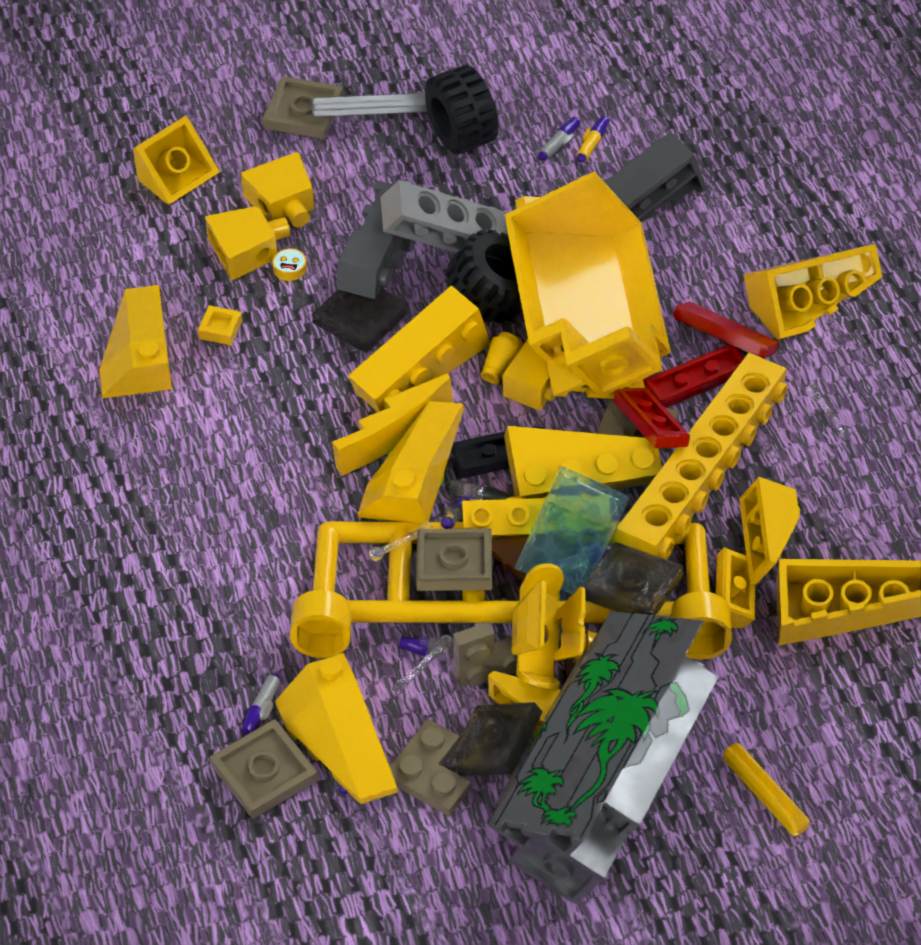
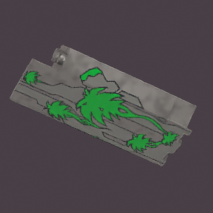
(603, 751)

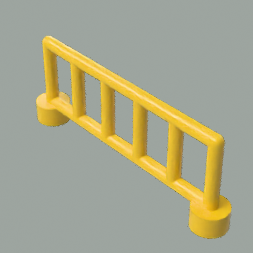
(324, 618)

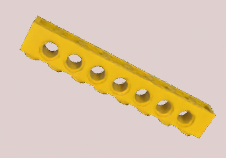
(713, 447)

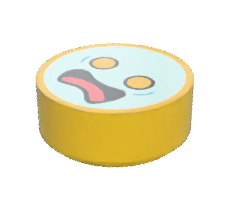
(289, 264)

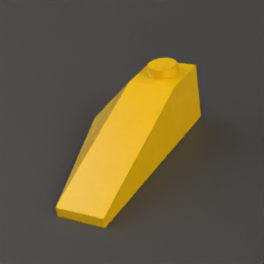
(332, 721)

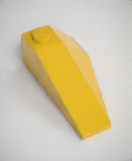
(799, 292)
(137, 346)
(413, 471)

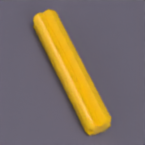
(766, 789)

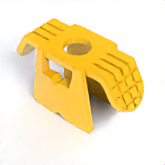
(538, 613)

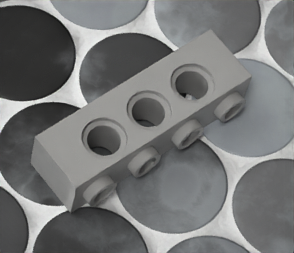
(436, 216)

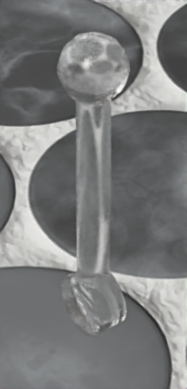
(843, 431)
(377, 553)
(401, 685)

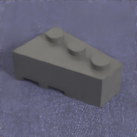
(657, 177)
(371, 253)

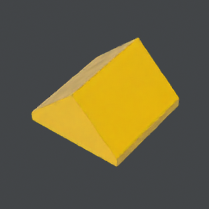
(174, 161)

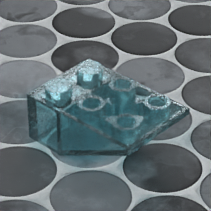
(574, 528)

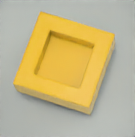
(220, 325)

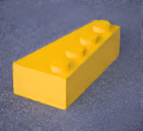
(424, 349)
(609, 459)
(843, 596)

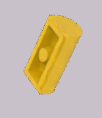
(735, 587)

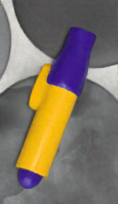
(591, 138)

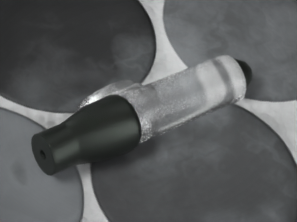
(475, 491)

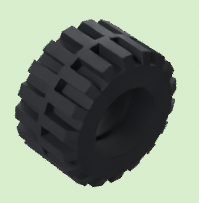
(461, 109)
(487, 275)

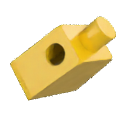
(280, 189)
(244, 239)

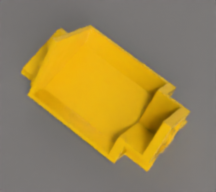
(587, 289)

